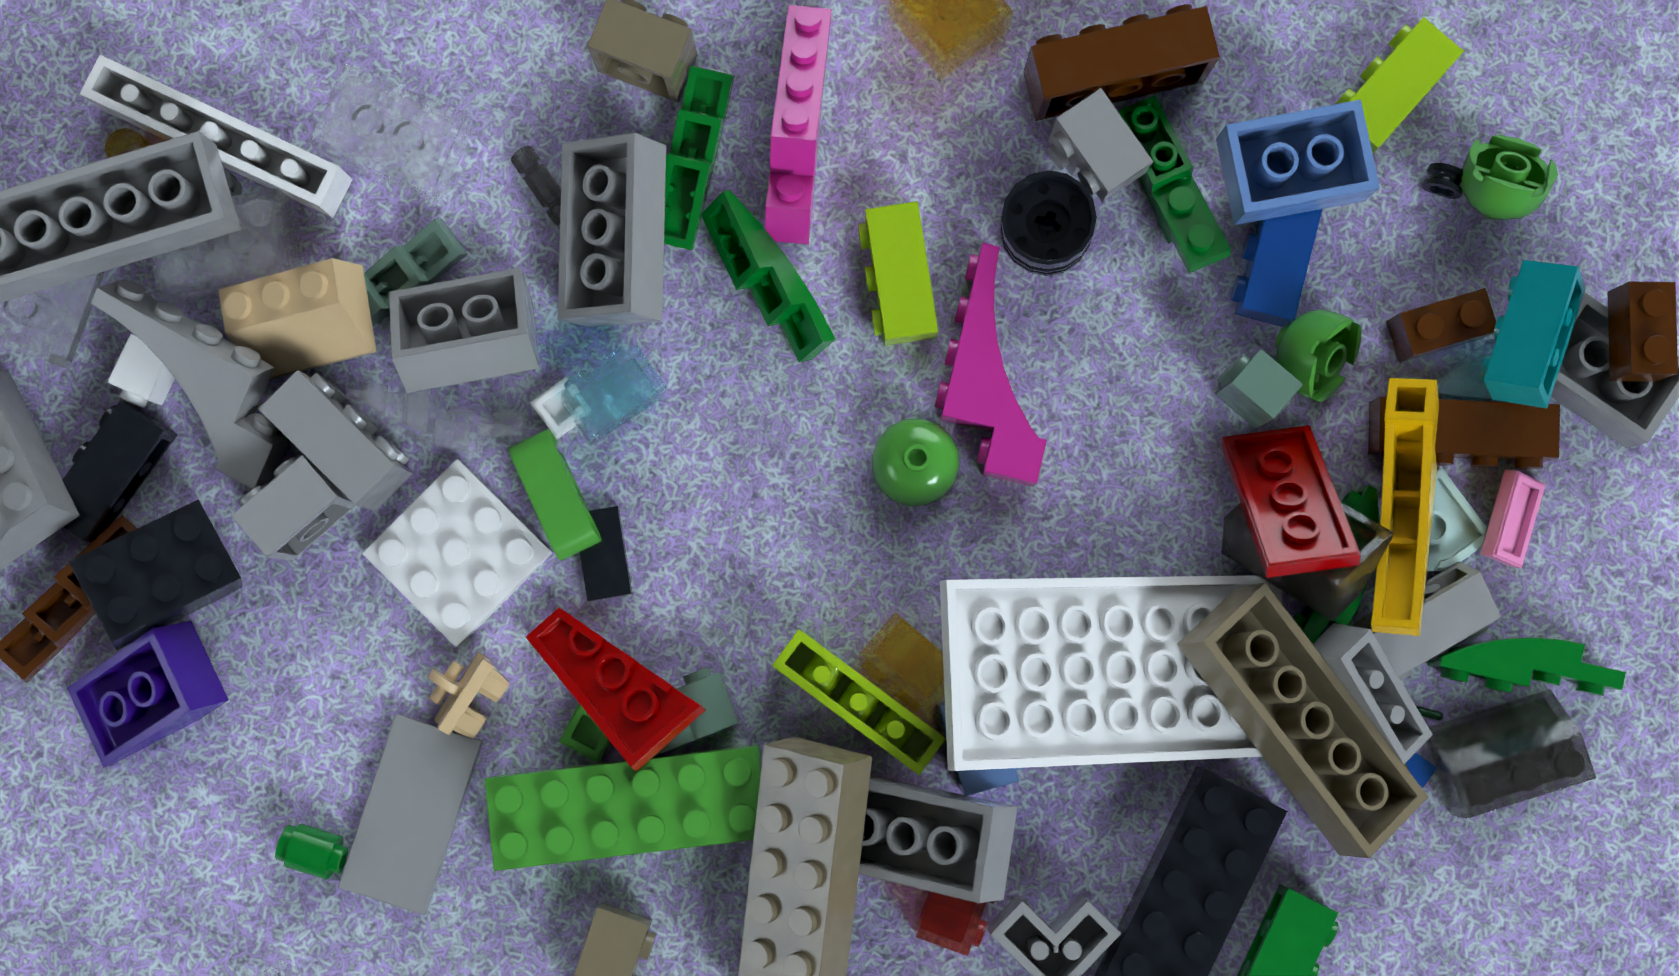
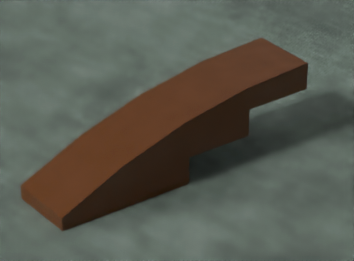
(54, 615)

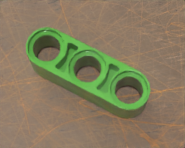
(554, 494)

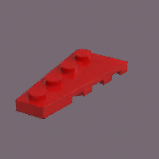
(618, 693)

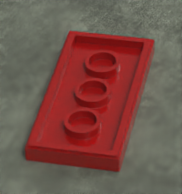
(1289, 502)

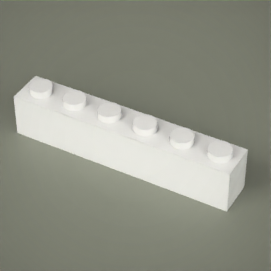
(239, 144)

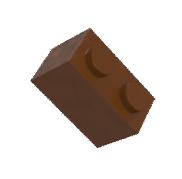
(1442, 325)
(1642, 331)

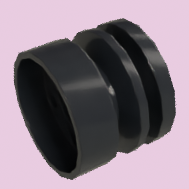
(1052, 197)

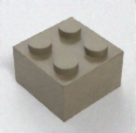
(643, 48)

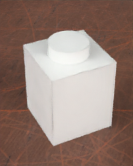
(141, 374)

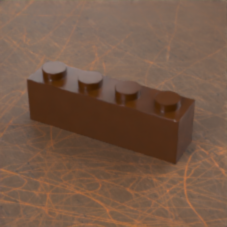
(1483, 432)

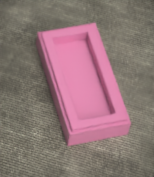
(1513, 518)

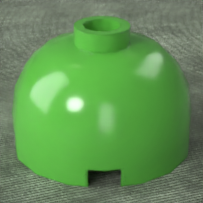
(1506, 177)
(1316, 350)
(915, 462)

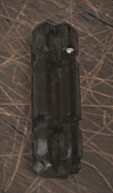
(539, 181)

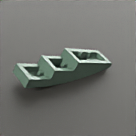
(412, 265)

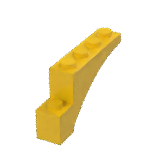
(1406, 504)

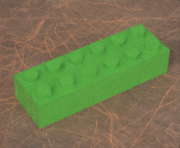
(623, 811)

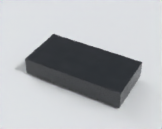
(606, 562)

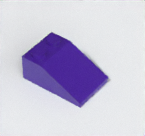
(147, 692)

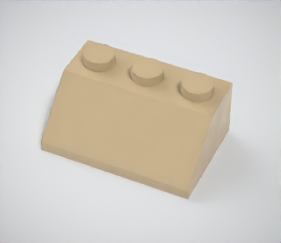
(301, 316)

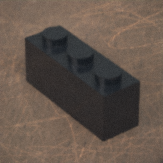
(113, 467)

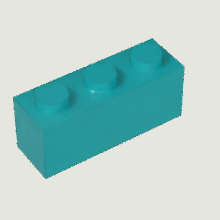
(1533, 333)

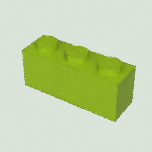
(1403, 79)
(898, 274)

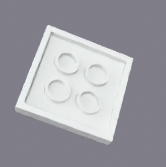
(457, 553)

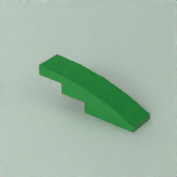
(694, 153)
(759, 264)

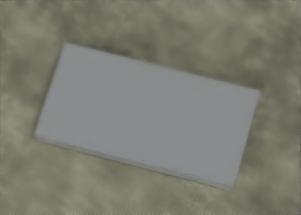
(410, 814)

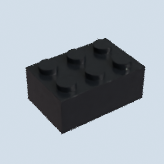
(156, 574)

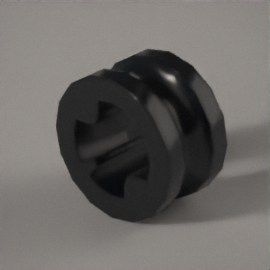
(1444, 180)

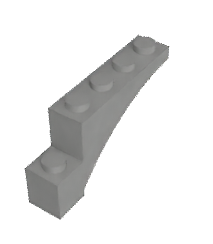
(217, 376)

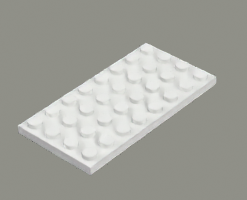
(1081, 672)

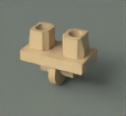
(455, 711)

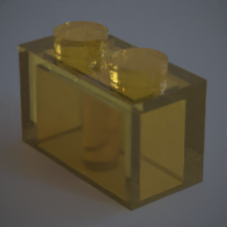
(908, 661)

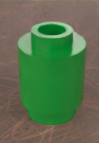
(311, 851)

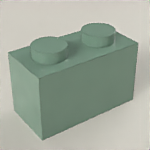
(1257, 387)

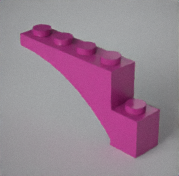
(797, 124)
(979, 386)

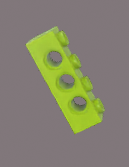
(859, 702)

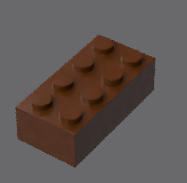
(1121, 60)

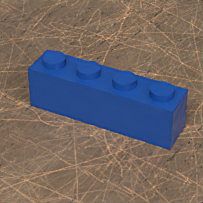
(1275, 268)

